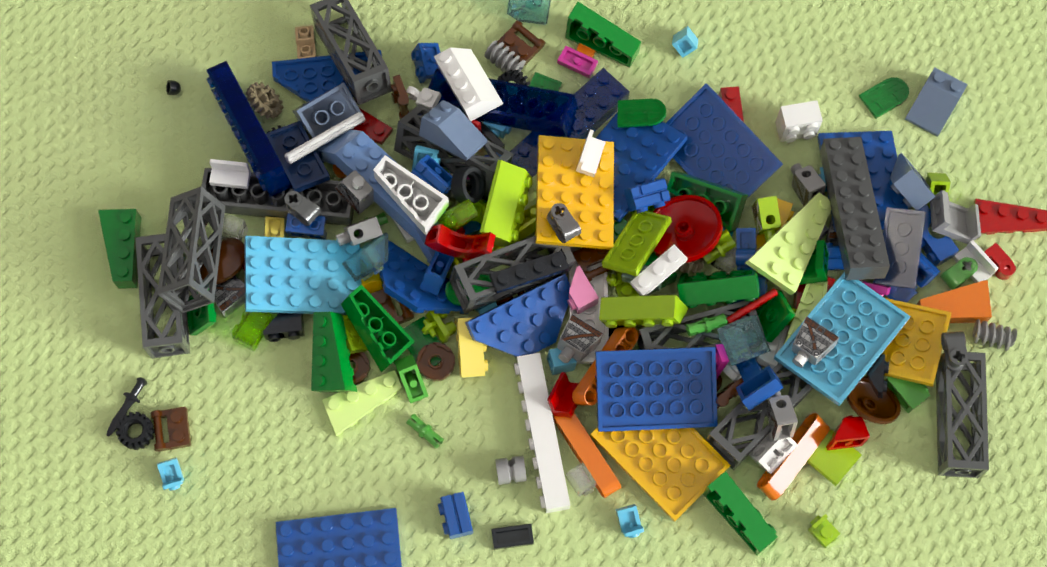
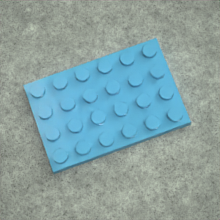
(296, 275)
(864, 328)

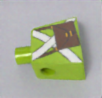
(766, 210)

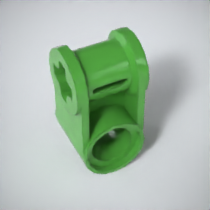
(957, 275)

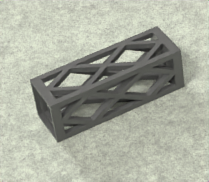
(373, 71)
(408, 137)
(200, 208)
(469, 273)
(661, 334)
(162, 346)
(977, 416)
(730, 452)

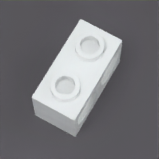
(771, 453)

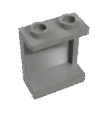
(953, 219)

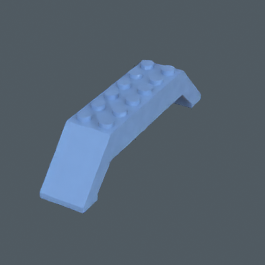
(359, 152)

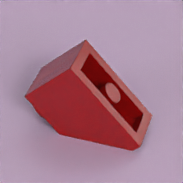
(849, 434)

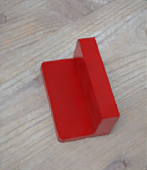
(561, 398)

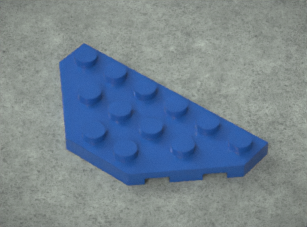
(310, 75)
(403, 279)
(524, 322)

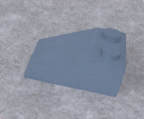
(936, 102)
(326, 110)
(451, 130)
(910, 184)

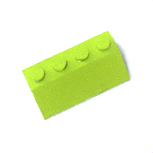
(506, 203)
(642, 311)

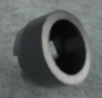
(172, 87)

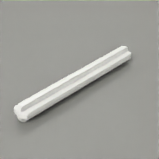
(324, 137)

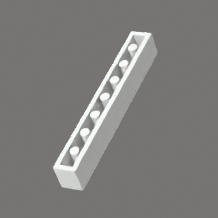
(543, 433)

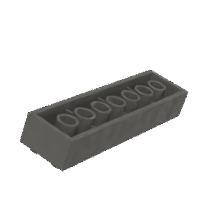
(260, 204)
(854, 209)

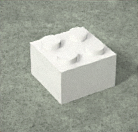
(798, 121)

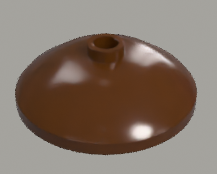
(230, 260)
(870, 407)

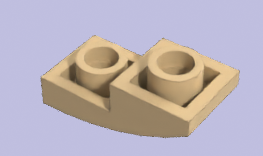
(305, 42)

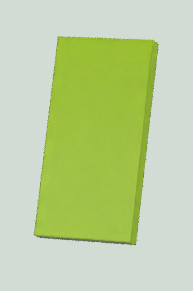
(636, 242)

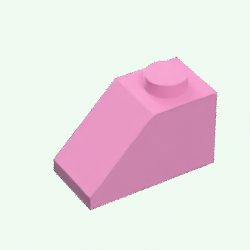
(581, 293)

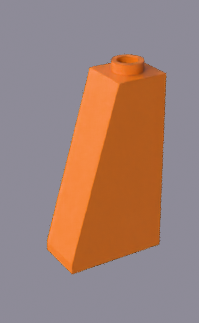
(965, 303)

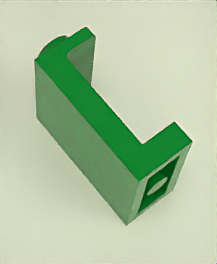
(818, 265)

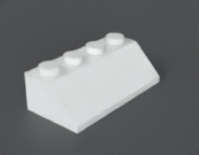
(468, 81)

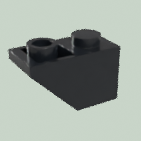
(285, 326)

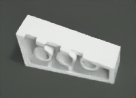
(413, 195)

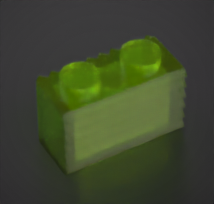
(458, 215)
(251, 328)

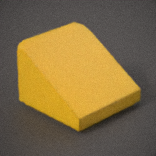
(373, 283)

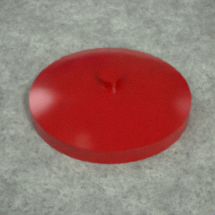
(694, 226)

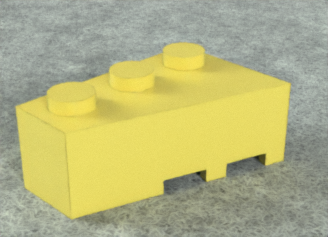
(469, 352)

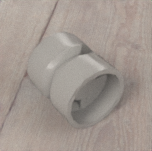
(511, 470)

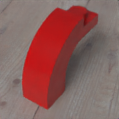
(459, 245)

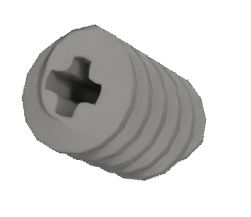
(502, 59)
(994, 334)

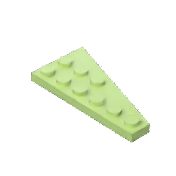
(791, 247)

